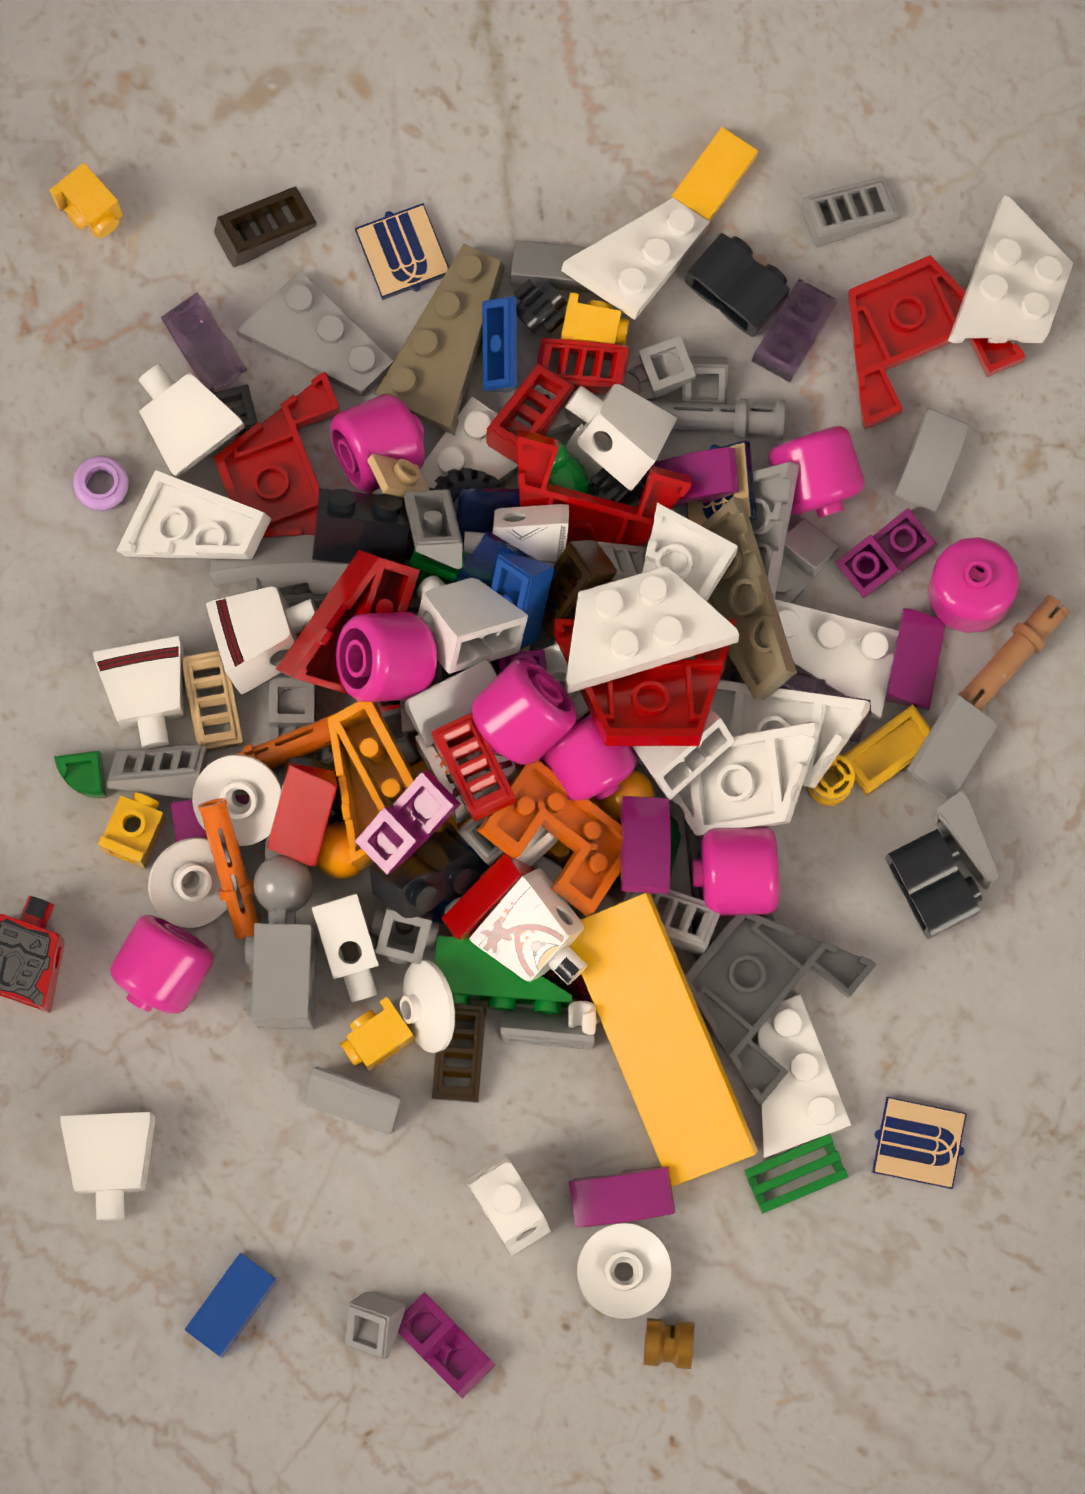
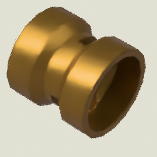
(669, 1343)

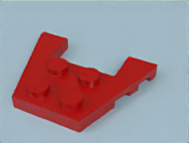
(902, 320)
(270, 465)
(590, 515)
(654, 705)

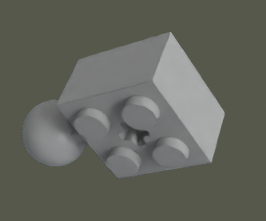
(281, 951)

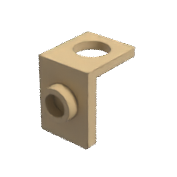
(397, 475)

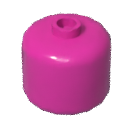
(376, 427)
(826, 470)
(973, 585)
(386, 656)
(523, 712)
(587, 765)
(738, 871)
(161, 965)

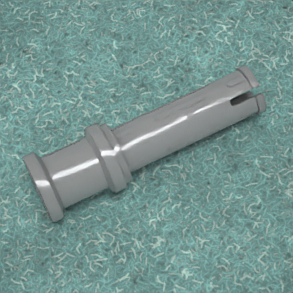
(741, 418)

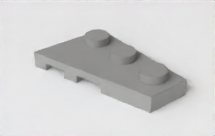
(316, 333)
(773, 500)

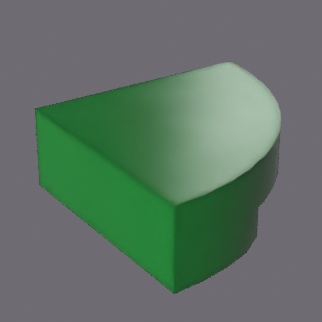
(83, 773)

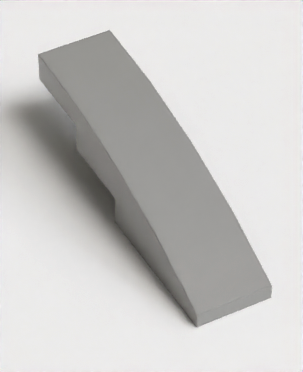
(280, 564)

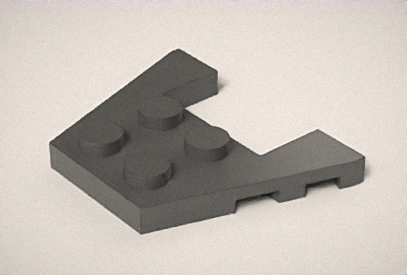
(749, 976)

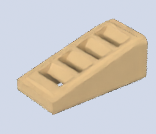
(218, 740)

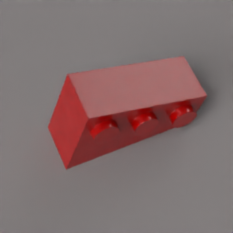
(365, 587)

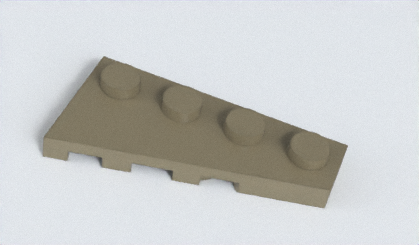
(441, 349)
(746, 596)

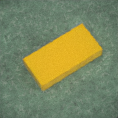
(715, 174)
(888, 750)

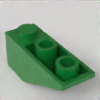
(480, 977)

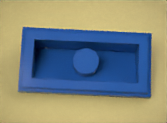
(499, 344)
(526, 586)
(231, 1305)

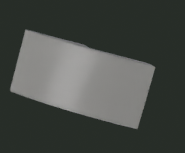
(931, 459)

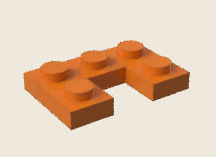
(577, 824)

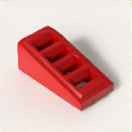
(600, 351)
(503, 430)
(459, 741)

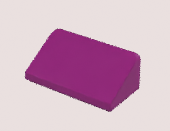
(915, 659)

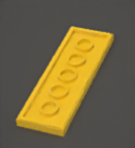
(661, 1040)

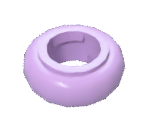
(96, 465)

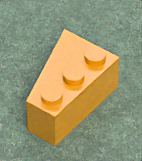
(368, 769)

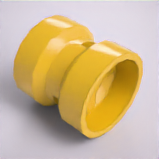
(831, 788)

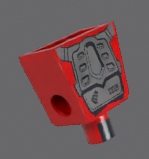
(30, 956)

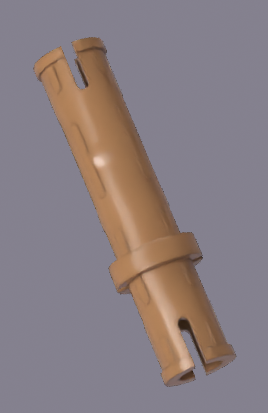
(1026, 639)

